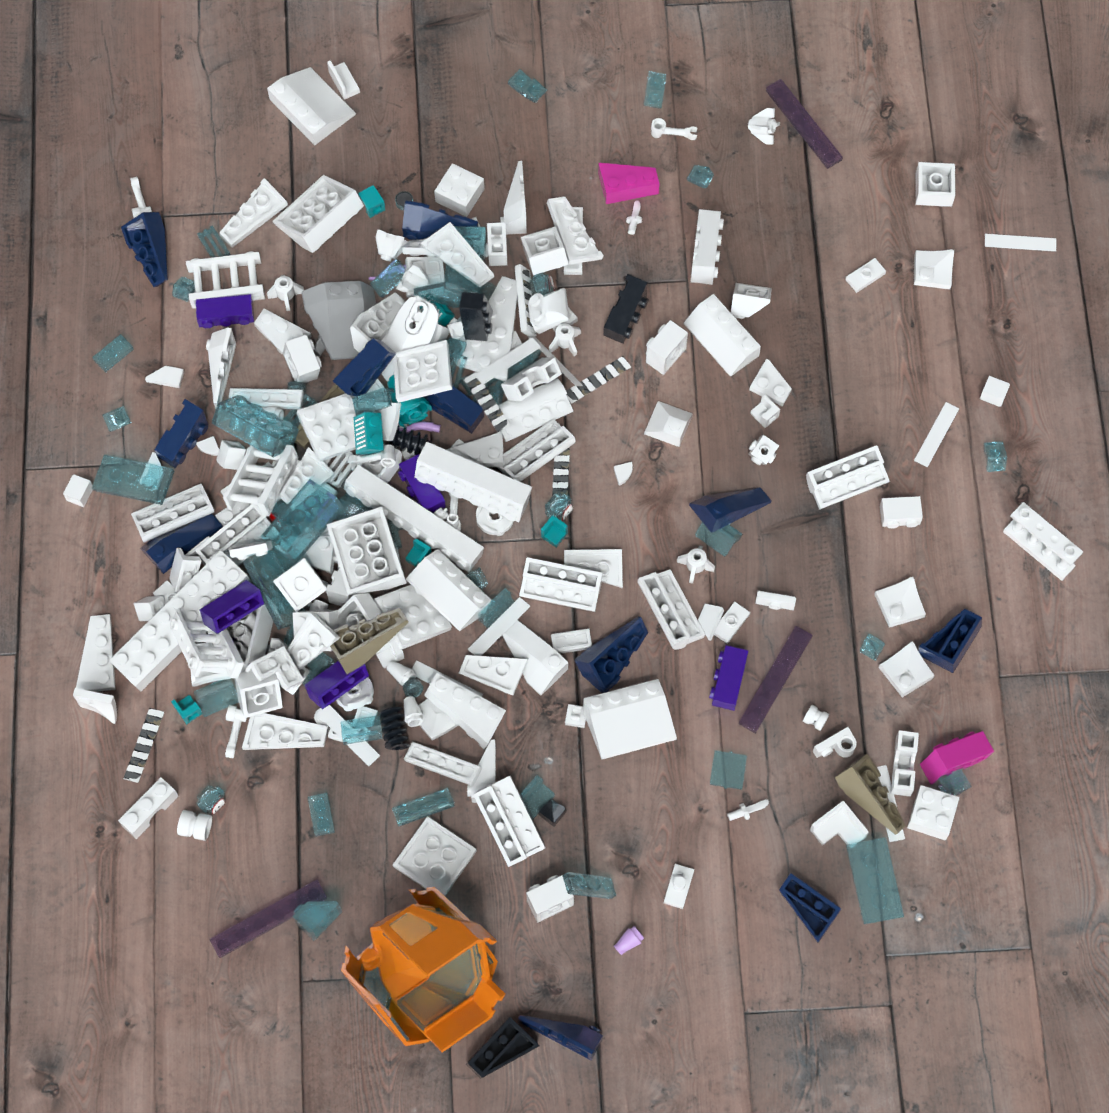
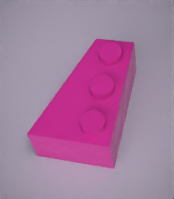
(627, 182)
(956, 755)

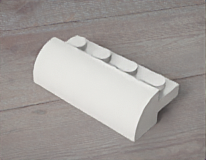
(536, 410)
(536, 450)
(847, 477)
(174, 513)
(243, 529)
(561, 584)
(671, 608)
(509, 820)

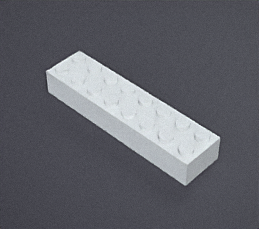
(155, 642)

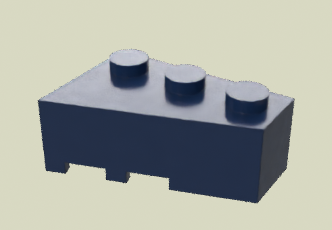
(365, 368)
(457, 408)
(183, 435)
(953, 641)
(810, 906)

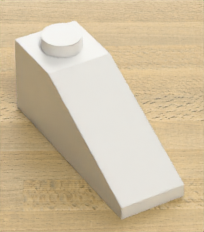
(488, 773)

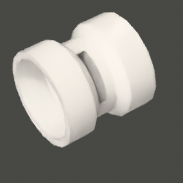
(816, 717)

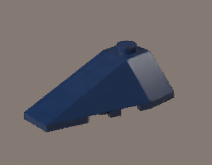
(422, 222)
(147, 239)
(725, 508)
(163, 548)
(607, 658)
(572, 1036)

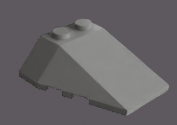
(333, 311)

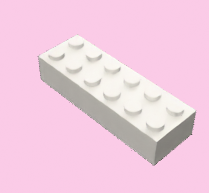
(472, 482)

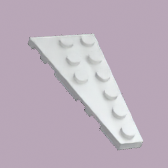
(499, 342)

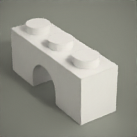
(522, 383)
(903, 766)
(158, 797)

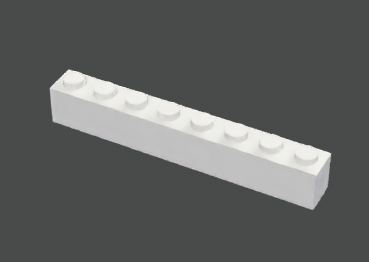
(413, 518)

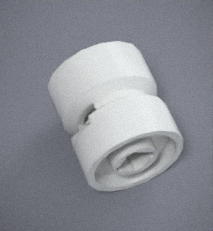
(196, 825)

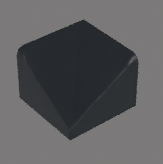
(552, 812)

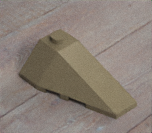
(365, 639)
(863, 786)

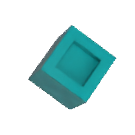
(372, 200)
(554, 531)
(418, 552)
(187, 709)

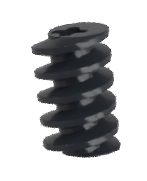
(409, 441)
(392, 729)

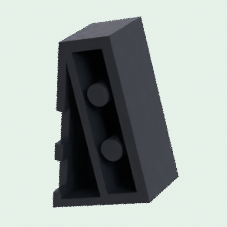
(626, 310)
(475, 316)
(501, 1048)

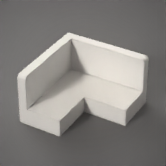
(277, 663)
(839, 821)

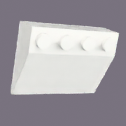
(310, 104)
(319, 213)
(366, 552)
(249, 636)
(629, 719)

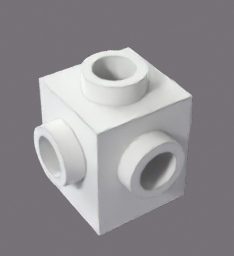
(769, 450)

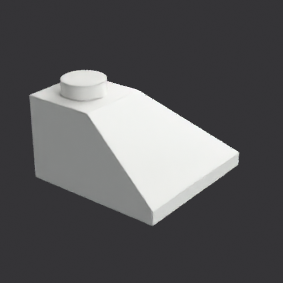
(749, 299)
(668, 423)

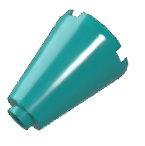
(410, 410)

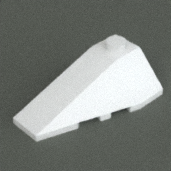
(221, 353)
(543, 662)

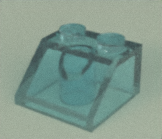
(316, 916)

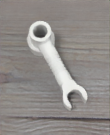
(659, 127)
(138, 194)
(387, 458)
(452, 518)
(236, 716)

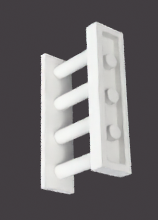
(233, 261)
(271, 488)
(1043, 541)
(223, 647)

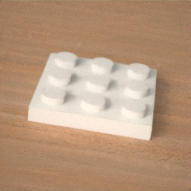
(422, 371)
(329, 426)
(423, 617)
(434, 857)

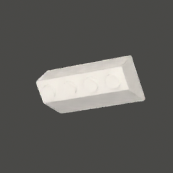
(722, 335)
(448, 589)

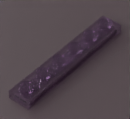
(804, 124)
(775, 679)
(265, 919)

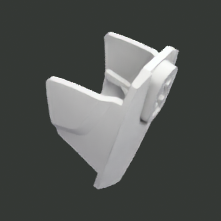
(403, 335)

